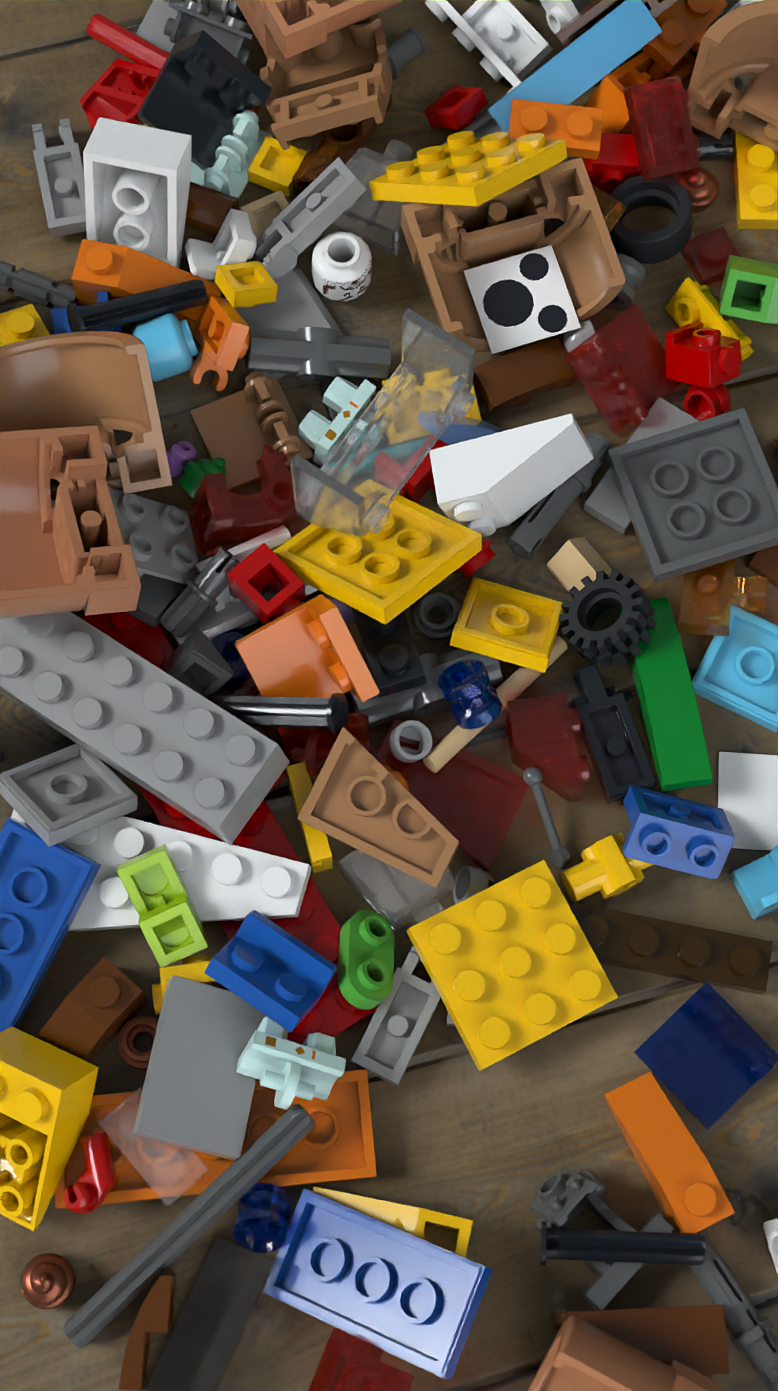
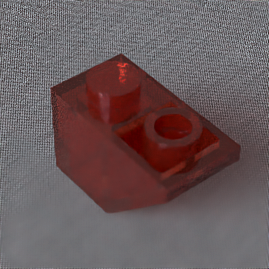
(543, 736)

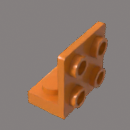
(306, 655)

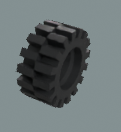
(594, 600)

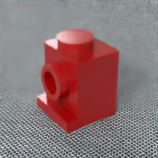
(614, 163)
(701, 356)
(262, 573)

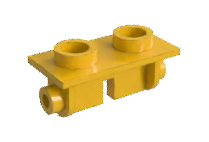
(697, 304)

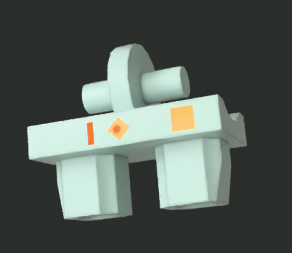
(349, 403)
(291, 1067)

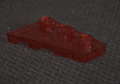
(466, 796)

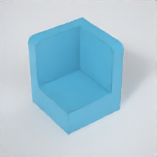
(758, 884)

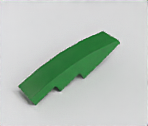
(670, 705)

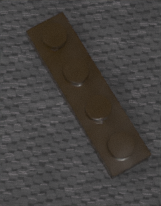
(676, 949)

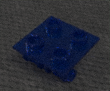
(707, 1055)

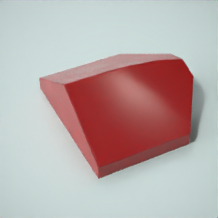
(118, 92)

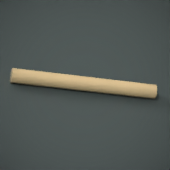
(508, 691)

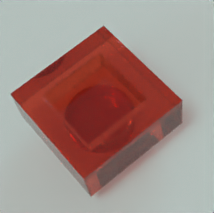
(709, 255)

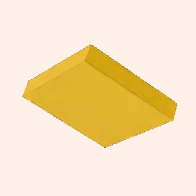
(507, 624)

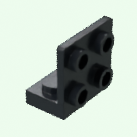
(201, 94)

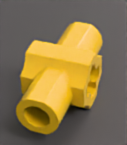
(603, 870)

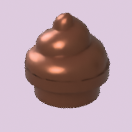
(701, 188)
(48, 1281)

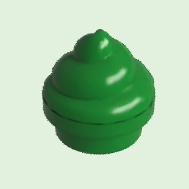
(194, 472)

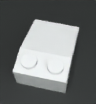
(137, 187)
(506, 473)

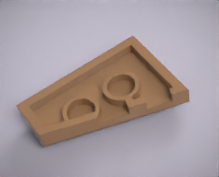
(377, 814)

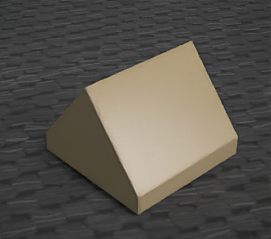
(575, 562)

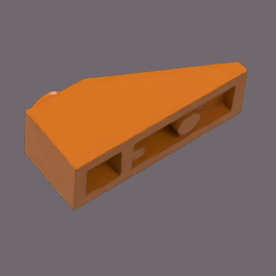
(638, 70)
(125, 273)
(668, 1156)

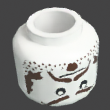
(341, 266)

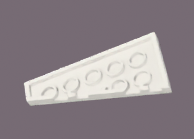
(219, 878)

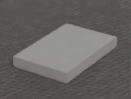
(191, 1078)

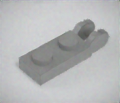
(61, 181)
(307, 218)
(397, 1024)

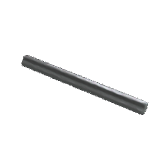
(188, 1225)

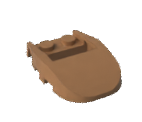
(330, 83)

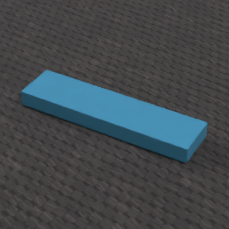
(584, 60)

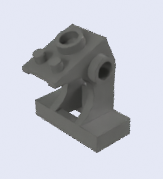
(560, 1202)

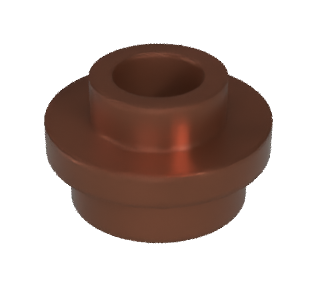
(128, 1036)

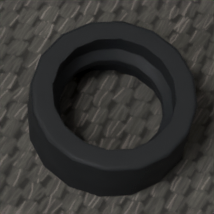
(661, 244)

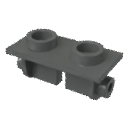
(194, 18)

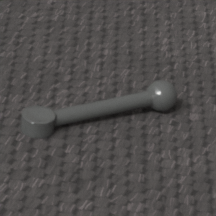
(559, 854)

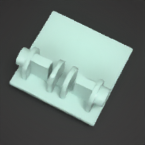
(233, 157)

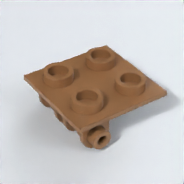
(244, 422)

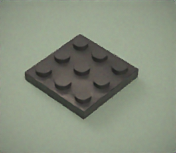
(698, 494)

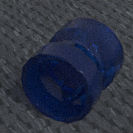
(471, 697)

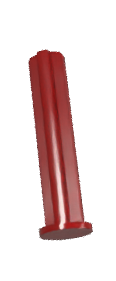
(126, 42)

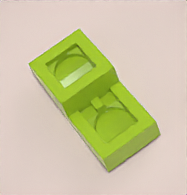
(163, 906)

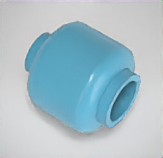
(167, 344)

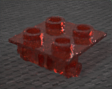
(622, 369)

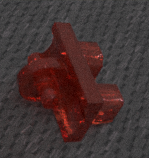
(315, 744)

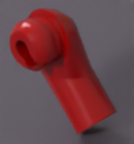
(96, 1179)

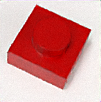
(456, 107)

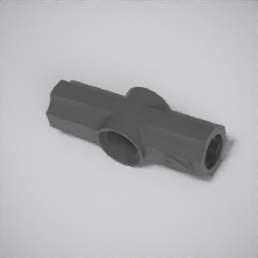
(318, 354)
(425, 698)

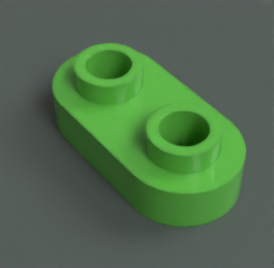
(366, 949)

